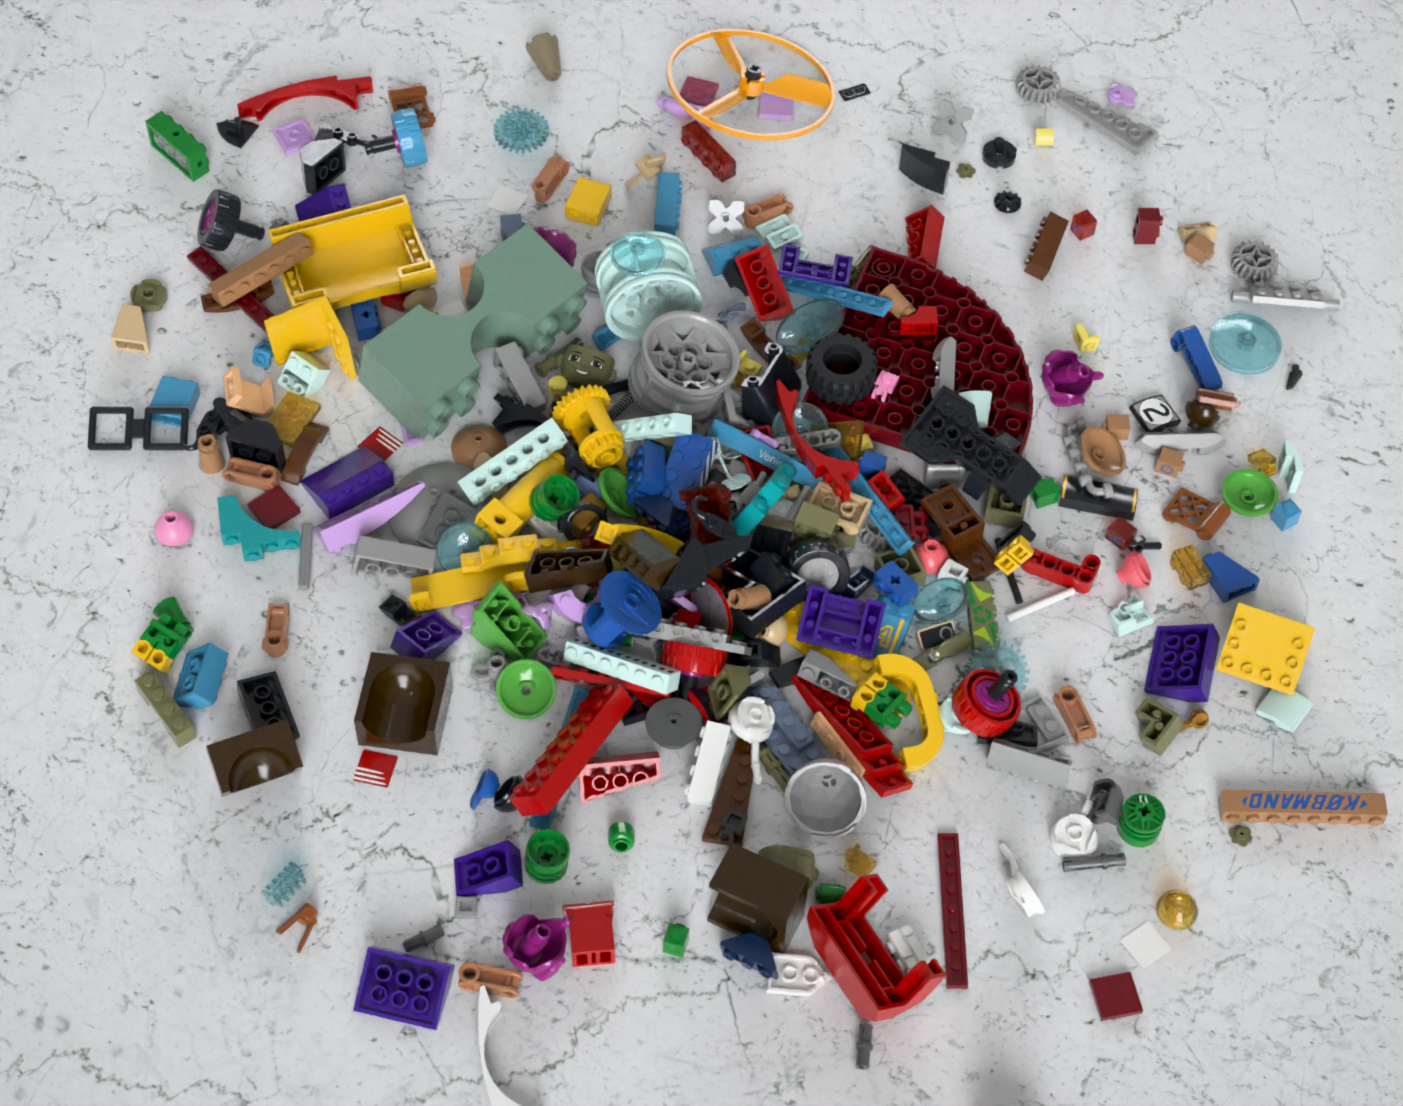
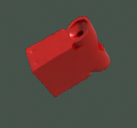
(591, 933)

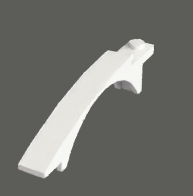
(487, 1017)

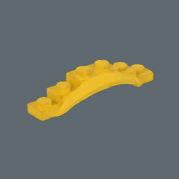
(608, 533)
(509, 551)

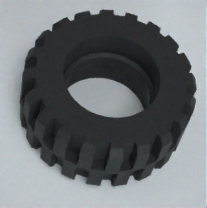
(835, 386)

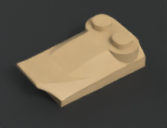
(852, 512)

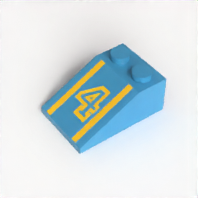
(894, 627)

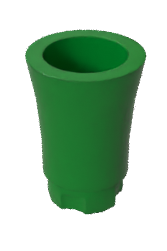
(172, 607)

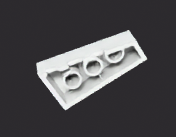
(709, 763)

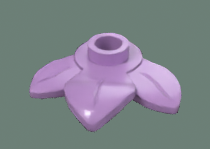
(1121, 94)
(465, 611)

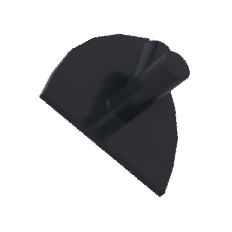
(236, 131)

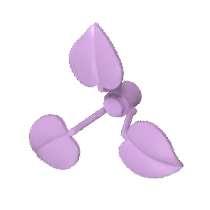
(539, 612)

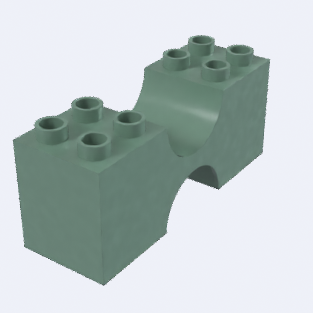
(426, 360)

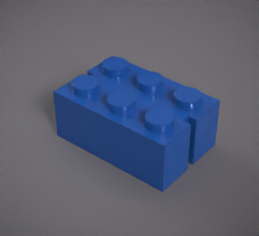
(645, 471)

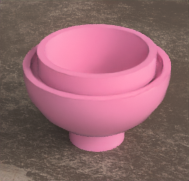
(173, 528)

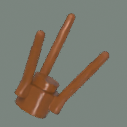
(304, 916)

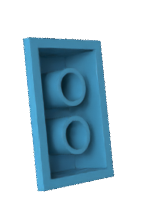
(722, 255)
(200, 677)

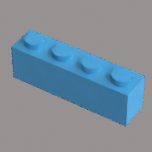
(667, 203)

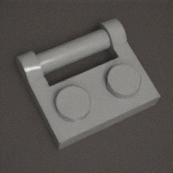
(935, 479)

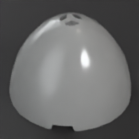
(823, 808)

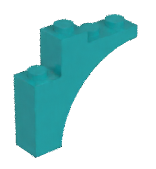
(764, 499)
(254, 538)

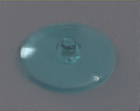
(809, 324)
(1245, 344)

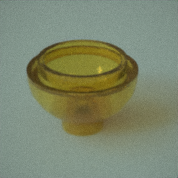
(1175, 915)

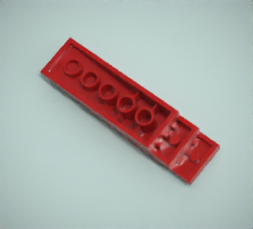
(861, 737)

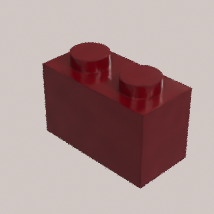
(1147, 225)

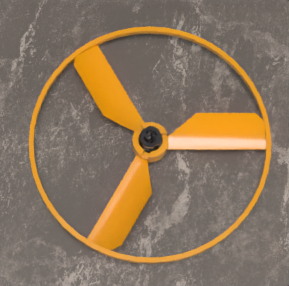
(752, 84)

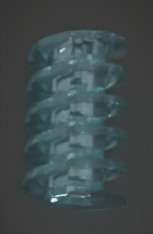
(280, 887)

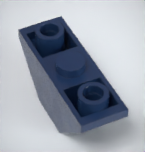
(657, 511)
(751, 953)

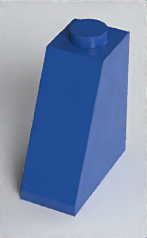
(1228, 577)

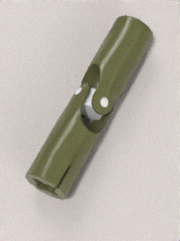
(945, 650)

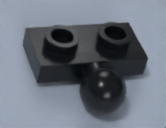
(636, 712)

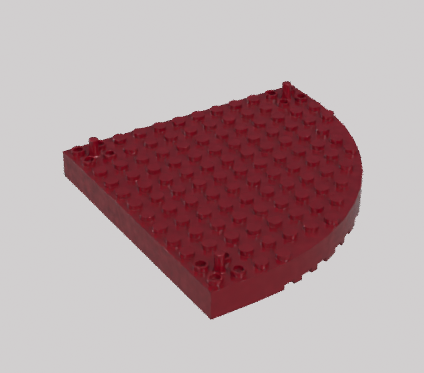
(984, 357)

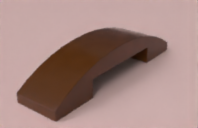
(261, 293)
(756, 336)
(302, 452)

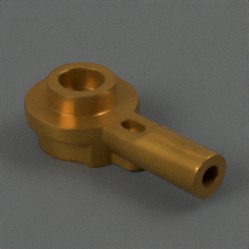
(1197, 719)

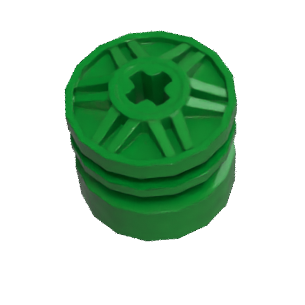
(553, 497)
(1139, 829)
(547, 856)

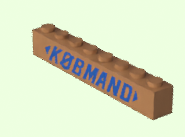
(1302, 807)

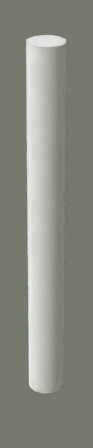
(1040, 604)

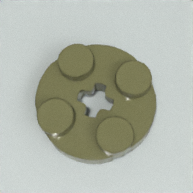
(154, 302)

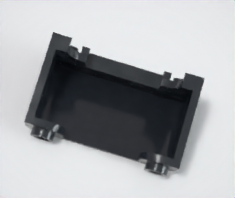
(758, 393)

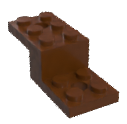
(961, 532)

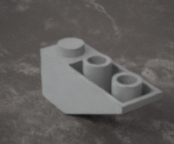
(827, 675)

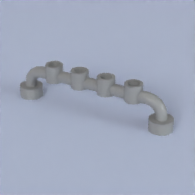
(1080, 465)

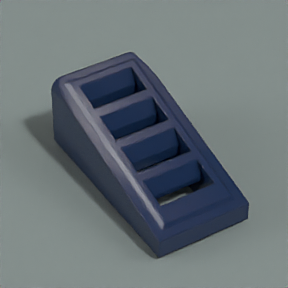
(854, 592)

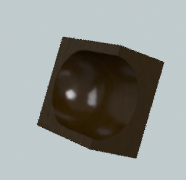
(403, 703)
(254, 757)
(758, 897)

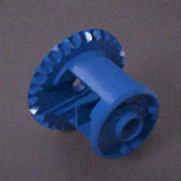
(624, 608)

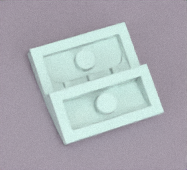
(778, 232)
(1290, 466)
(1284, 709)

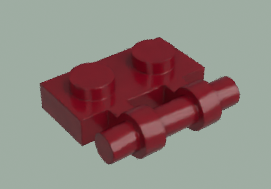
(906, 515)

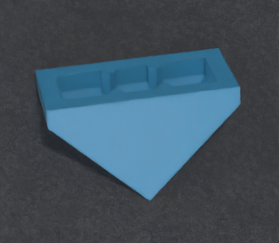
(604, 337)

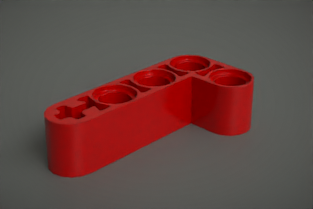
(1040, 561)

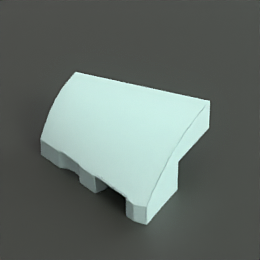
(982, 404)
(1130, 615)

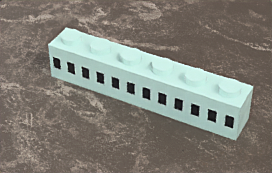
(622, 665)

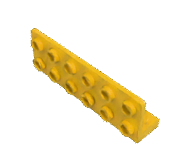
(456, 587)

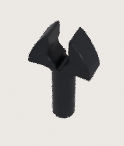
(1141, 545)

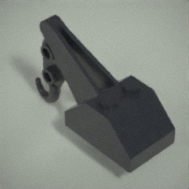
(325, 158)
(245, 438)
(700, 559)

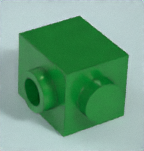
(1045, 493)
(676, 939)

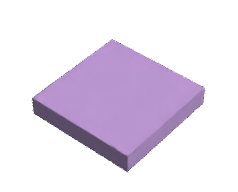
(775, 107)
(293, 136)

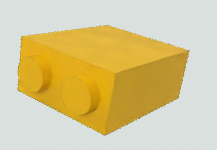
(588, 201)

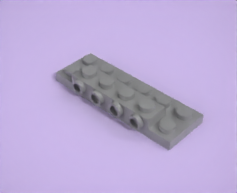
(699, 637)

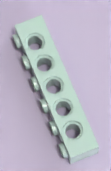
(654, 427)
(516, 452)

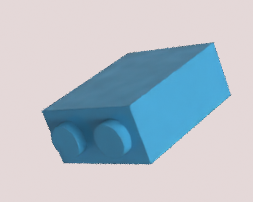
(174, 393)

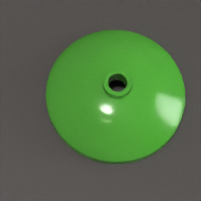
(1252, 486)
(612, 490)
(510, 689)

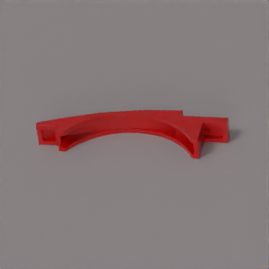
(342, 90)
(832, 470)

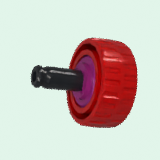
(692, 662)
(987, 702)

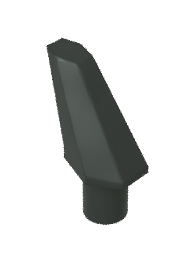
(1294, 376)

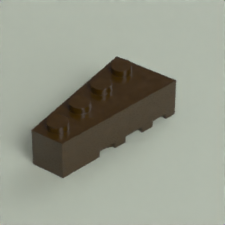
(566, 568)

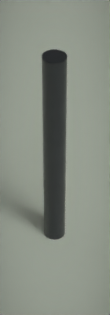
(1012, 581)

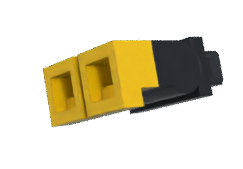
(1015, 548)

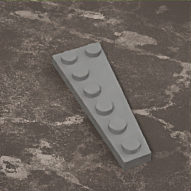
(1120, 129)

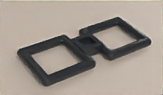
(137, 428)

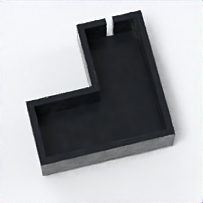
(738, 575)

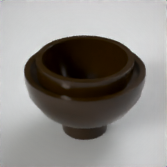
(1200, 415)

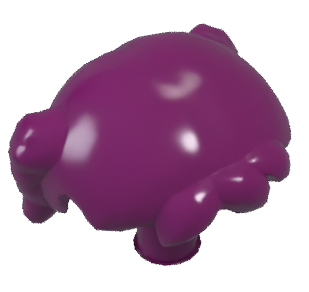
(559, 242)
(1067, 378)
(536, 944)

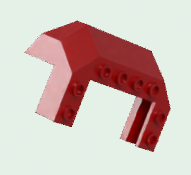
(860, 958)

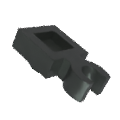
(732, 825)

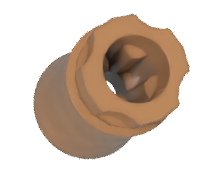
(901, 306)
(210, 457)
(750, 598)

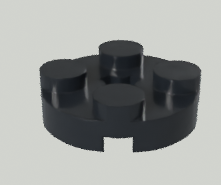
(1001, 146)

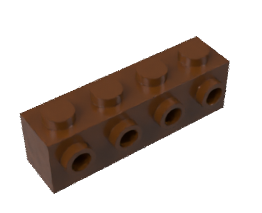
(1046, 245)

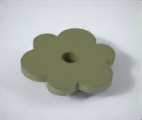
(965, 171)
(1242, 839)

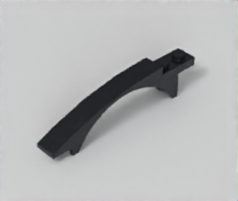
(519, 416)

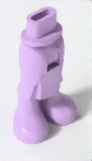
(674, 108)

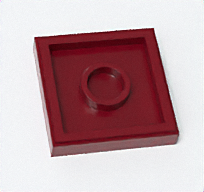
(274, 508)
(1115, 996)

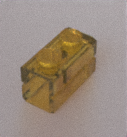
(1190, 567)

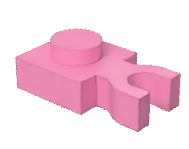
(885, 384)

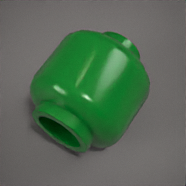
(621, 836)

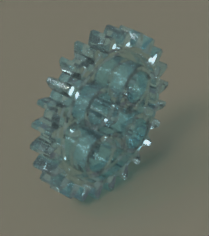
(521, 130)
(1000, 655)

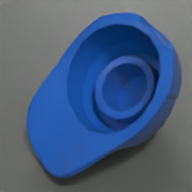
(486, 788)

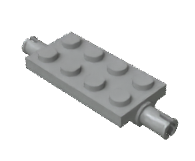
(1285, 295)

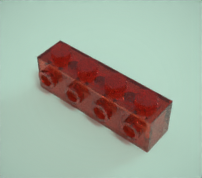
(708, 151)

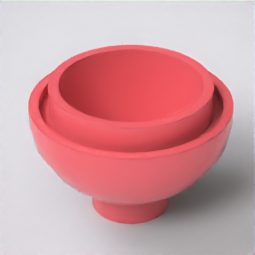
(931, 560)
(1135, 570)

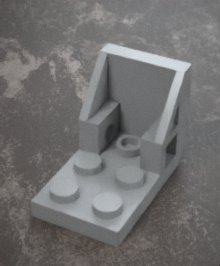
(732, 410)

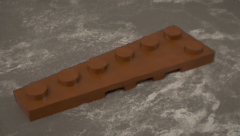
(733, 793)

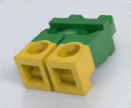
(160, 643)
(881, 701)

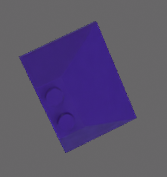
(792, 266)
(840, 622)

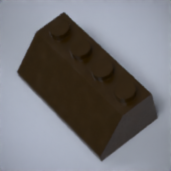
(644, 557)

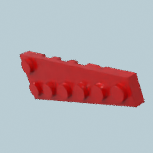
(564, 673)

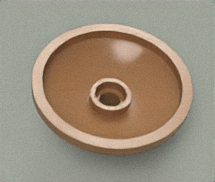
(466, 447)
(1102, 451)

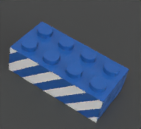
(688, 466)

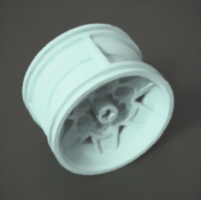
(636, 301)

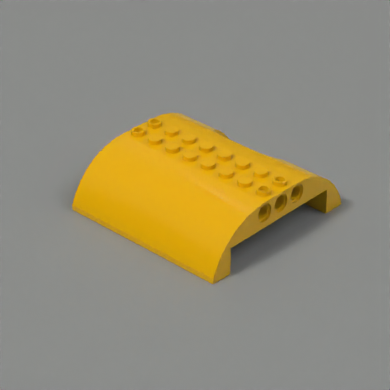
(357, 255)

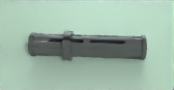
(1101, 861)

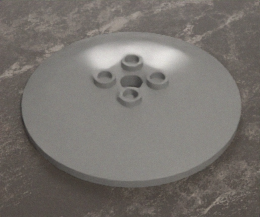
(437, 478)

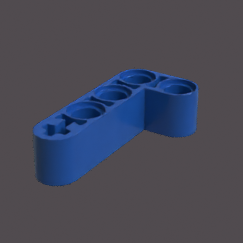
(1197, 356)

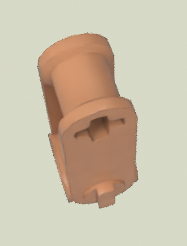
(550, 178)
(766, 210)
(251, 474)
(276, 630)
(1074, 714)
(495, 979)

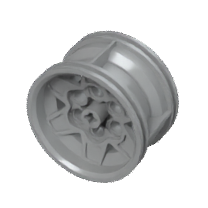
(682, 371)

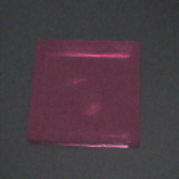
(699, 91)

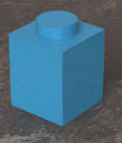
(1286, 514)

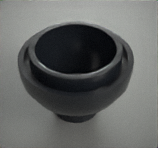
(501, 799)

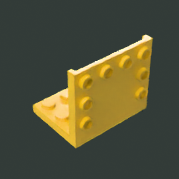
(308, 330)
(1265, 648)

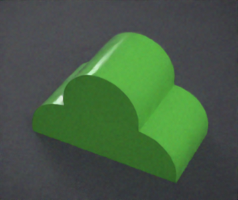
(504, 625)

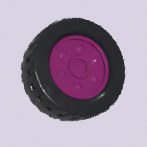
(221, 221)

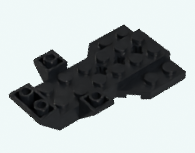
(987, 460)

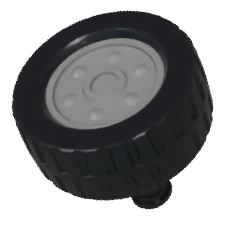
(820, 564)

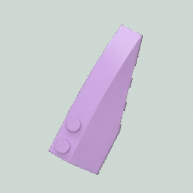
(351, 524)

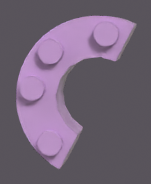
(569, 606)

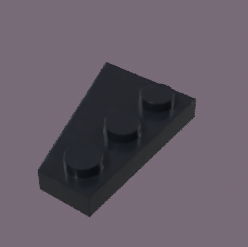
(1018, 733)

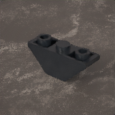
(762, 655)

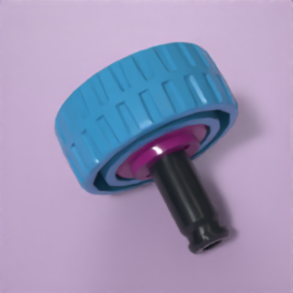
(405, 138)

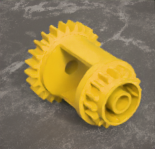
(583, 410)

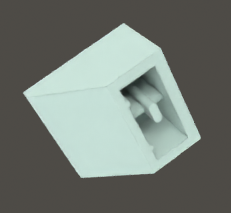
(303, 374)

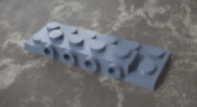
(789, 738)

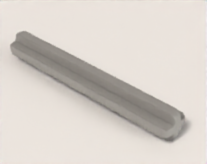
(305, 556)

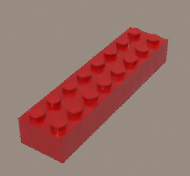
(570, 750)

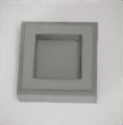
(466, 907)

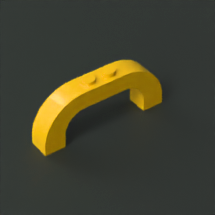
(926, 703)

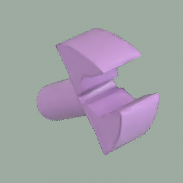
(764, 438)

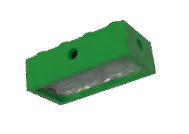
(177, 146)

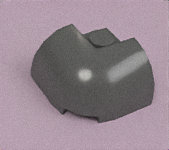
(1108, 801)

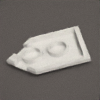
(797, 975)

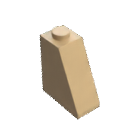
(130, 330)

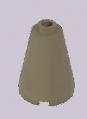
(546, 55)

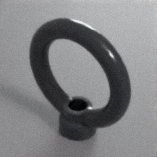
(564, 524)

